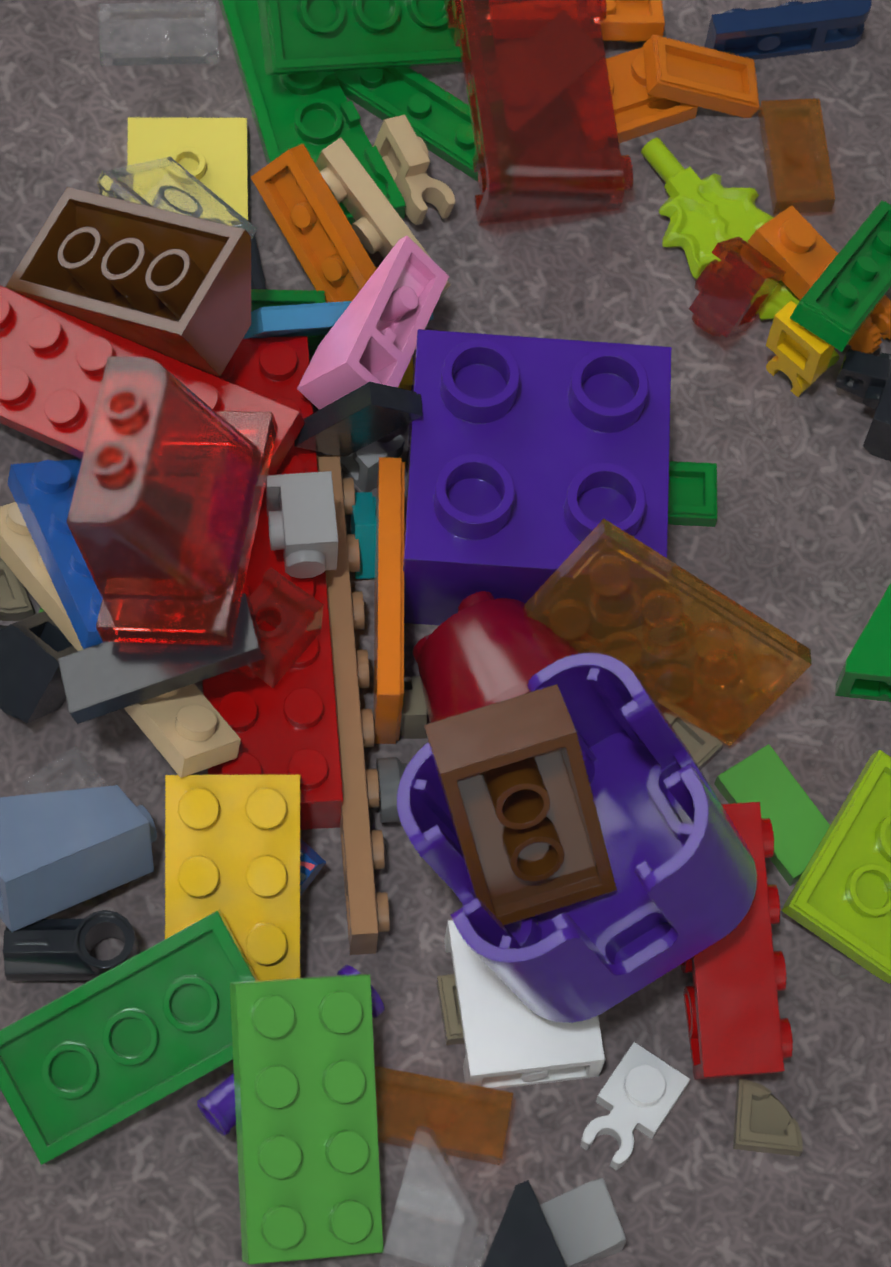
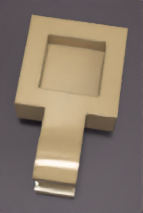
(407, 163)

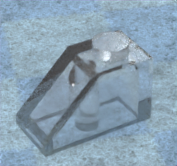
(433, 1213)

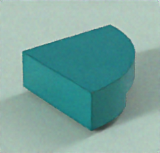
(364, 527)

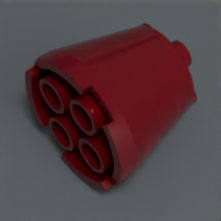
(484, 655)

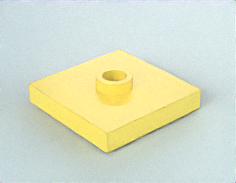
(206, 147)

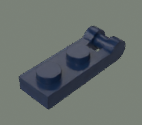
(789, 28)

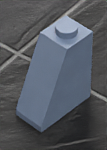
(68, 849)

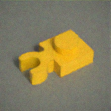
(797, 351)

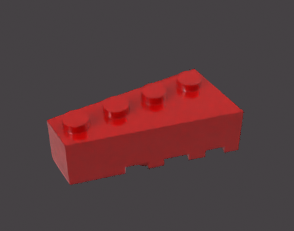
(736, 980)

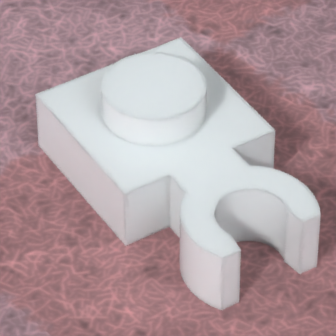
(638, 1097)

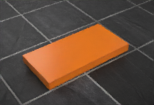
(389, 601)

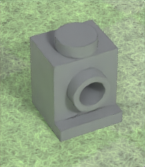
(303, 522)

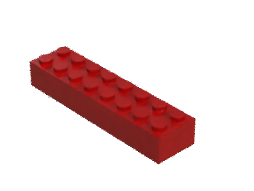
(294, 723)

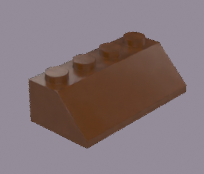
(144, 276)

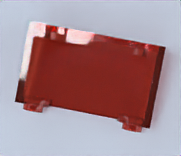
(539, 108)

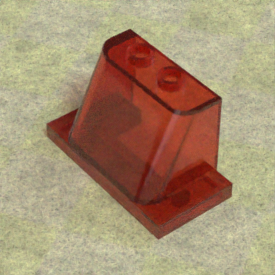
(168, 506)

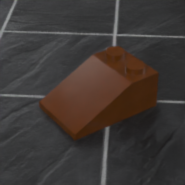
(522, 805)

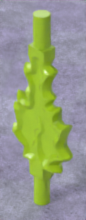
(708, 214)

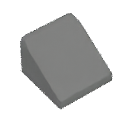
(585, 1224)

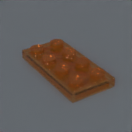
(672, 630)

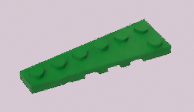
(300, 106)

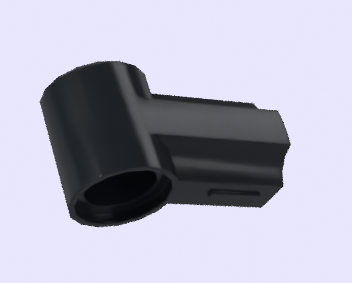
(64, 947)

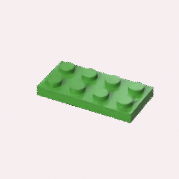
(306, 1118)

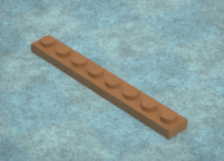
(360, 846)

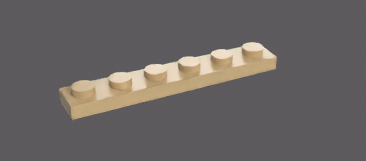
(177, 723)

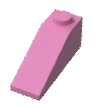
(378, 327)

